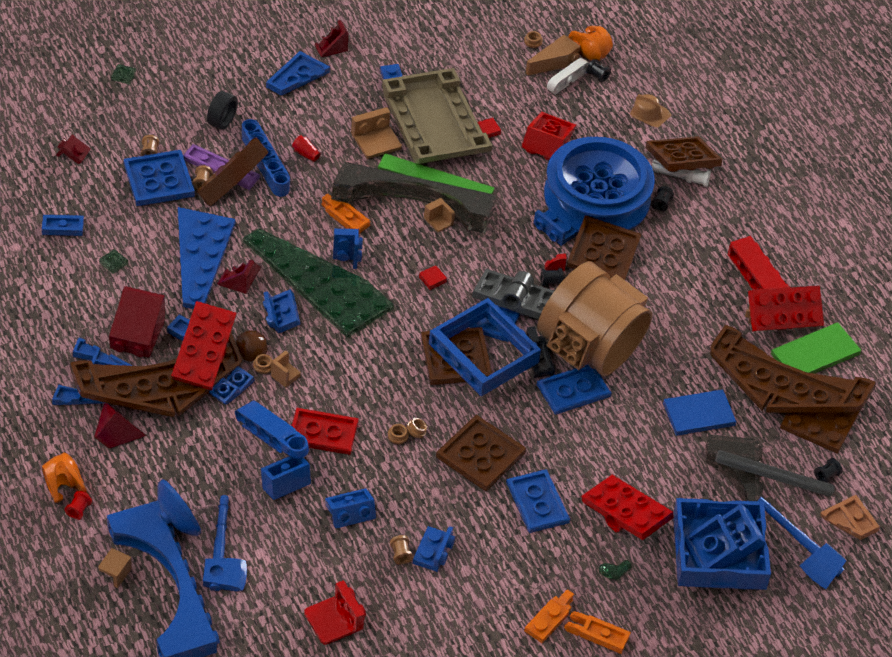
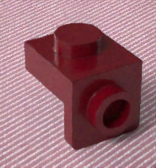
(73, 149)

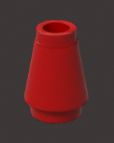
(305, 148)

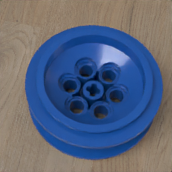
(600, 181)

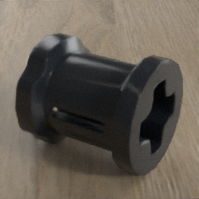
(598, 70)
(664, 199)
(551, 276)
(829, 470)

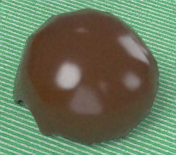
(251, 344)

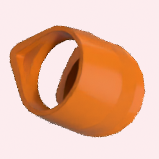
(594, 44)
(62, 471)

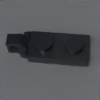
(545, 366)

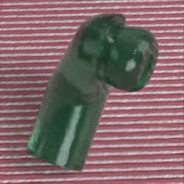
(614, 571)

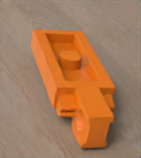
(345, 214)
(550, 617)

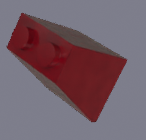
(137, 322)

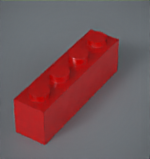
(754, 265)

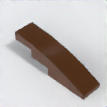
(232, 172)

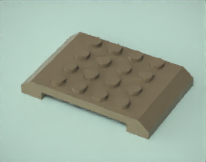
(434, 116)

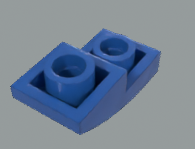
(229, 388)

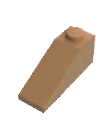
(555, 56)

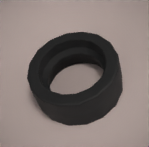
(222, 110)

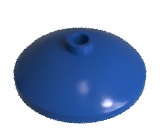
(176, 510)

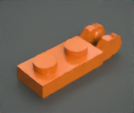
(598, 631)

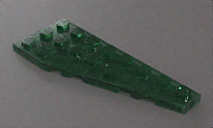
(333, 291)

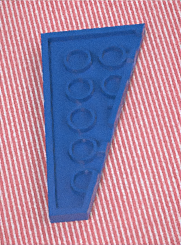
(202, 247)

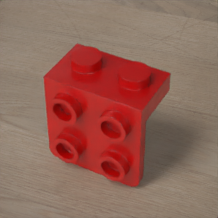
(337, 615)

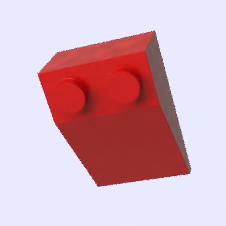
(547, 135)

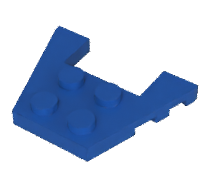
(67, 395)

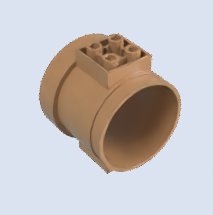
(595, 319)

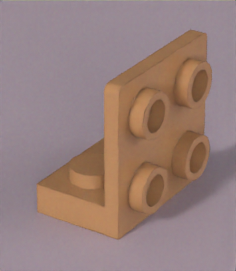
(374, 133)

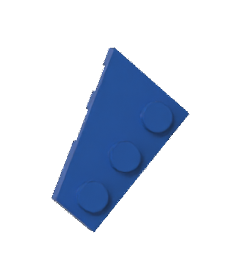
(296, 73)

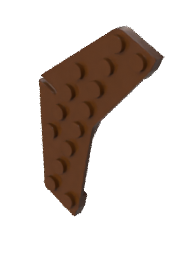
(148, 386)
(786, 386)

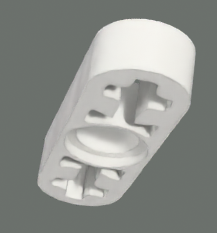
(570, 73)

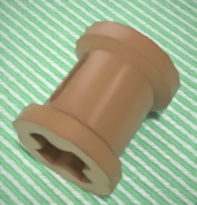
(150, 147)
(203, 173)
(401, 549)

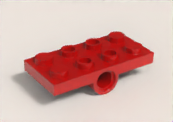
(785, 308)
(204, 345)
(627, 507)

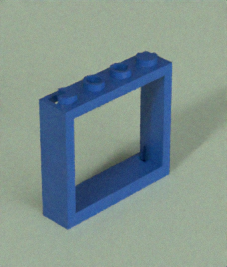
(463, 366)

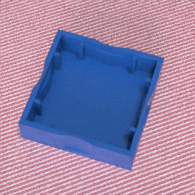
(746, 573)

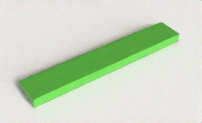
(409, 168)

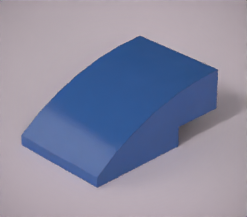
(725, 539)

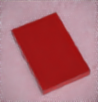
(326, 430)

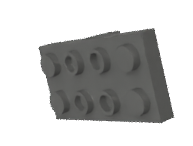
(513, 293)

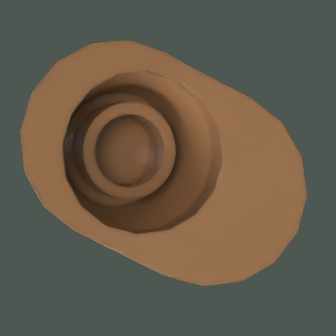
(649, 110)

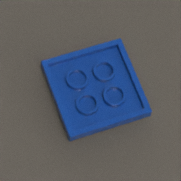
(158, 177)

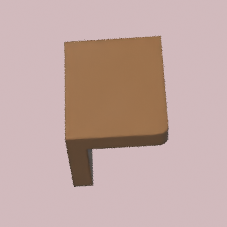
(439, 215)
(283, 371)
(116, 565)

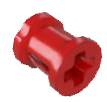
(78, 505)

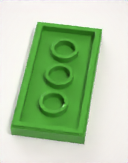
(818, 350)

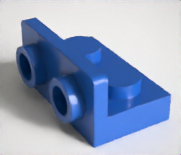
(555, 229)
(346, 245)
(351, 508)
(433, 548)

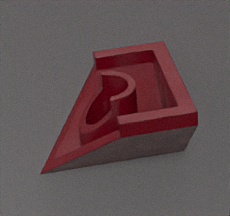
(334, 42)
(240, 278)
(115, 428)

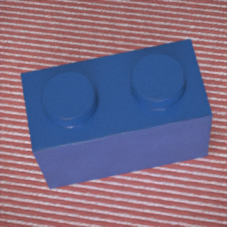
(285, 476)

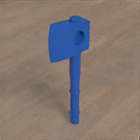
(823, 563)
(221, 571)

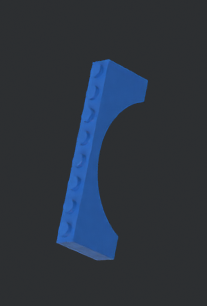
(191, 628)

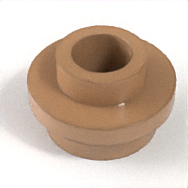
(533, 39)
(262, 359)
(417, 428)
(398, 429)

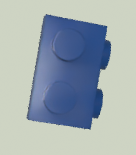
(281, 311)

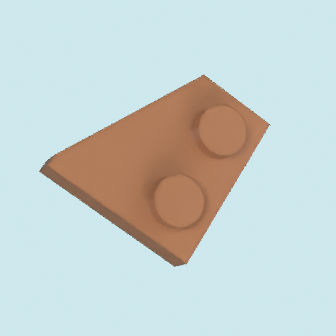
(852, 518)

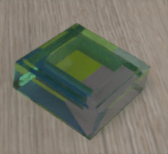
(123, 74)
(113, 261)

